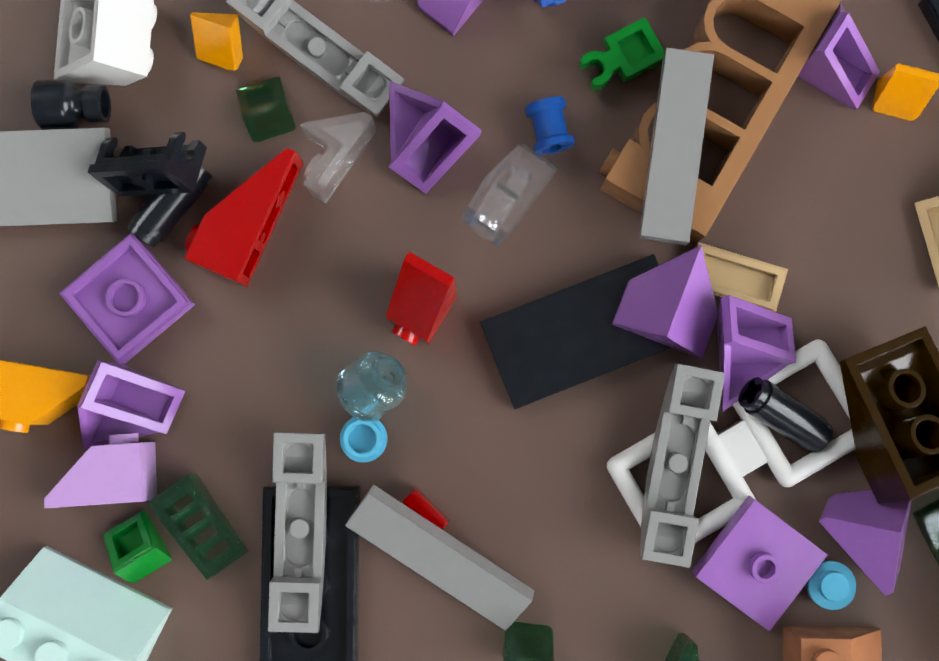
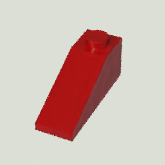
(240, 225)
(420, 300)

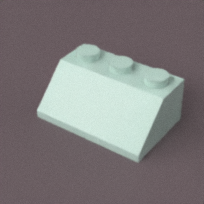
(76, 614)

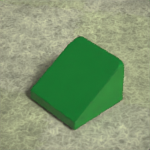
(136, 548)

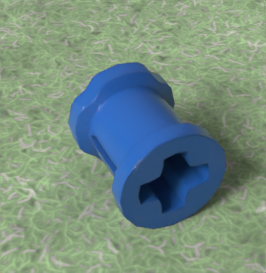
(549, 125)

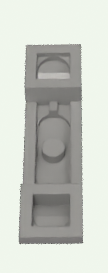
(320, 51)
(677, 463)
(299, 532)

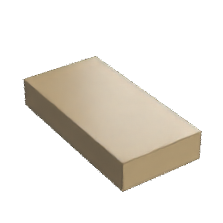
(744, 277)

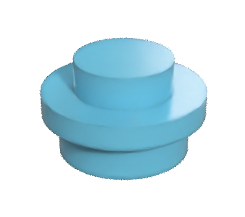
(363, 440)
(832, 585)

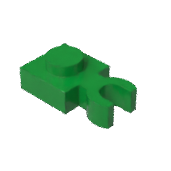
(628, 52)

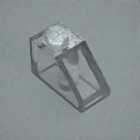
(508, 194)

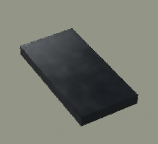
(566, 337)
(340, 600)

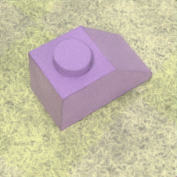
(109, 475)

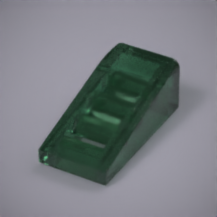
(184, 536)

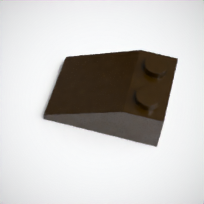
(896, 415)

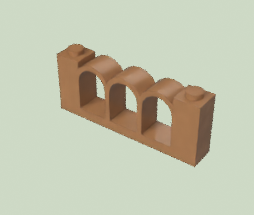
(791, 20)

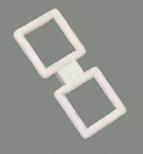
(745, 448)

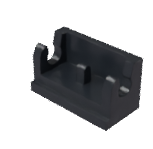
(151, 169)

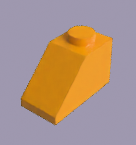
(36, 394)

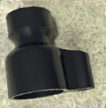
(61, 105)

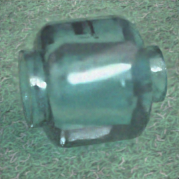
(371, 386)

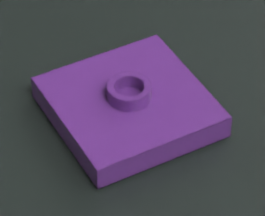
(127, 299)
(758, 563)

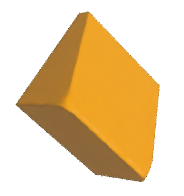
(217, 39)
(904, 91)

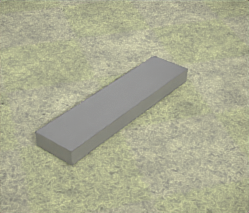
(676, 146)
(440, 558)

